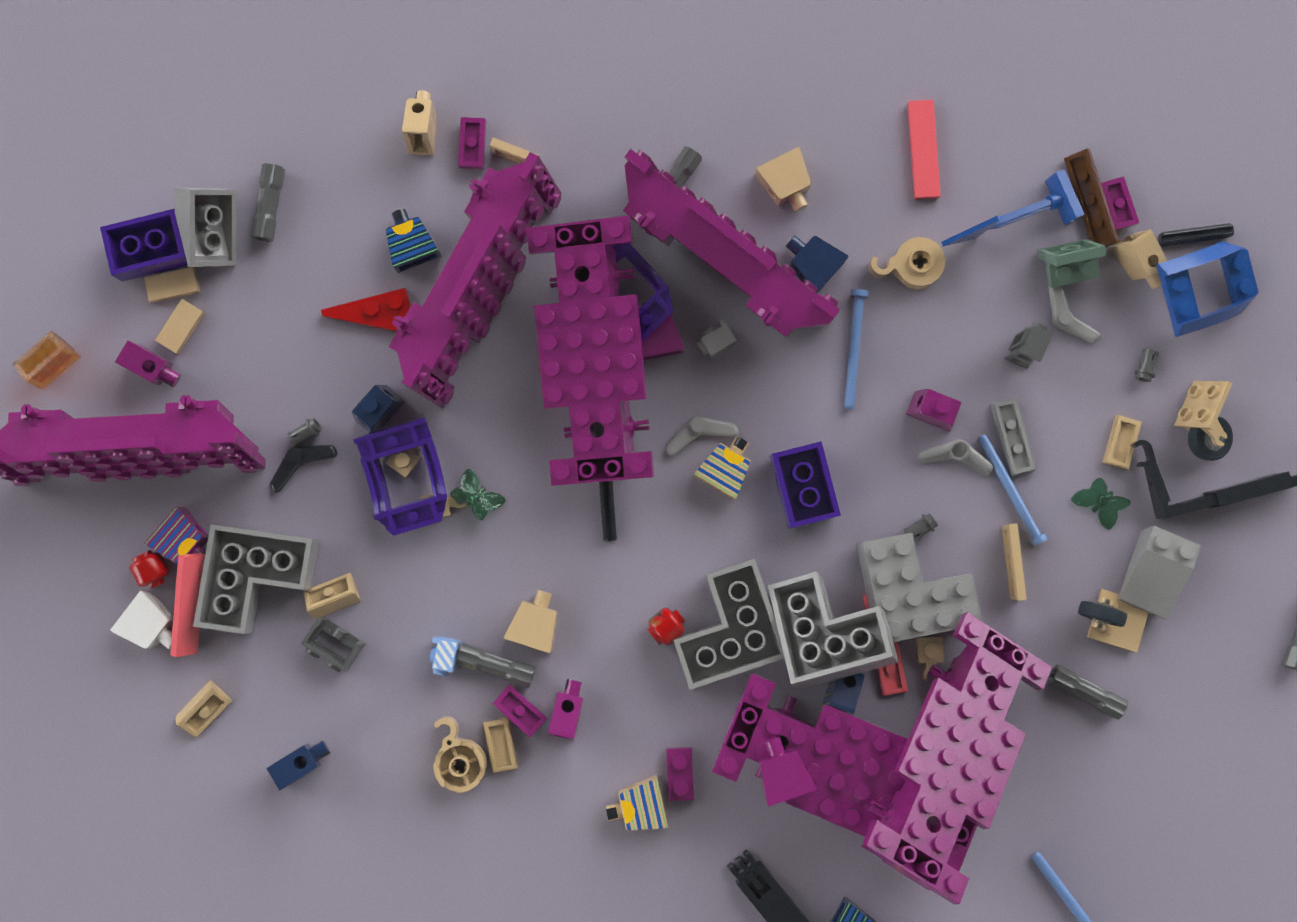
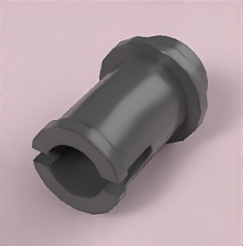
(1147, 365)
(305, 431)
(922, 526)

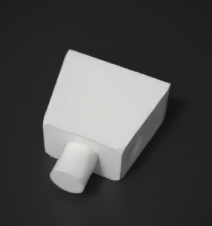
(145, 622)

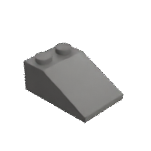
(207, 225)
(1158, 571)

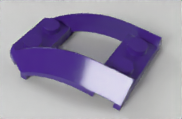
(659, 306)
(391, 441)

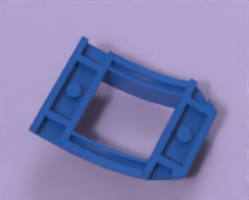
(1180, 293)

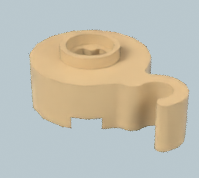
(902, 264)
(458, 748)

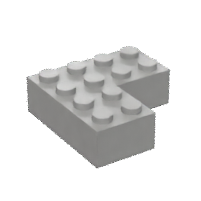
(238, 565)
(912, 606)
(746, 631)
(823, 646)

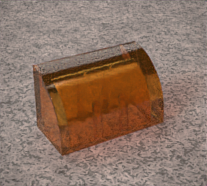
(46, 360)

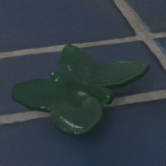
(473, 497)
(1100, 498)

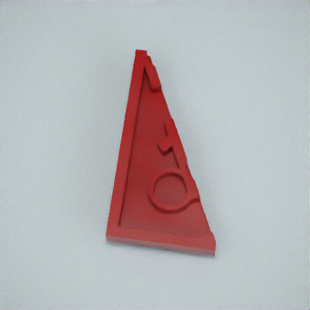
(373, 311)

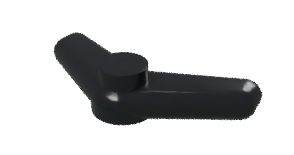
(297, 457)

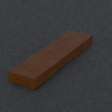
(1091, 198)

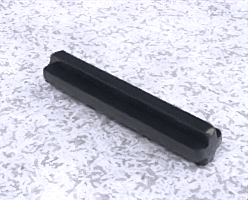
(1196, 234)
(608, 511)

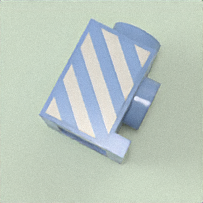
(444, 655)

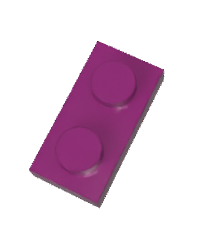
(472, 143)
(1120, 203)
(519, 711)
(680, 774)

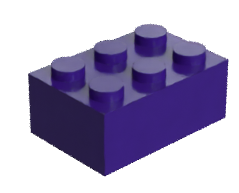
(143, 246)
(804, 485)

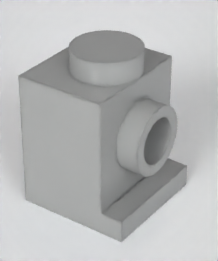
(716, 340)

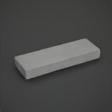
(1013, 436)

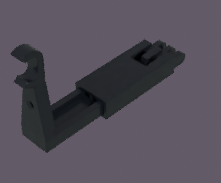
(1211, 499)
(773, 905)

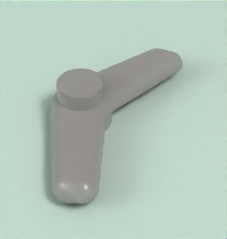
(1064, 320)
(700, 426)
(957, 450)

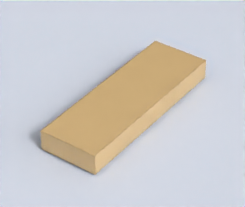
(1013, 562)

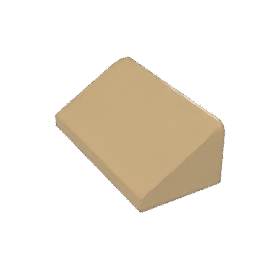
(331, 596)
(202, 709)

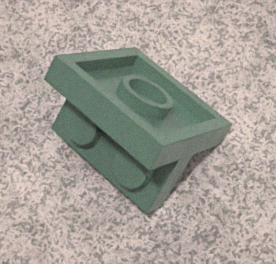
(1072, 262)

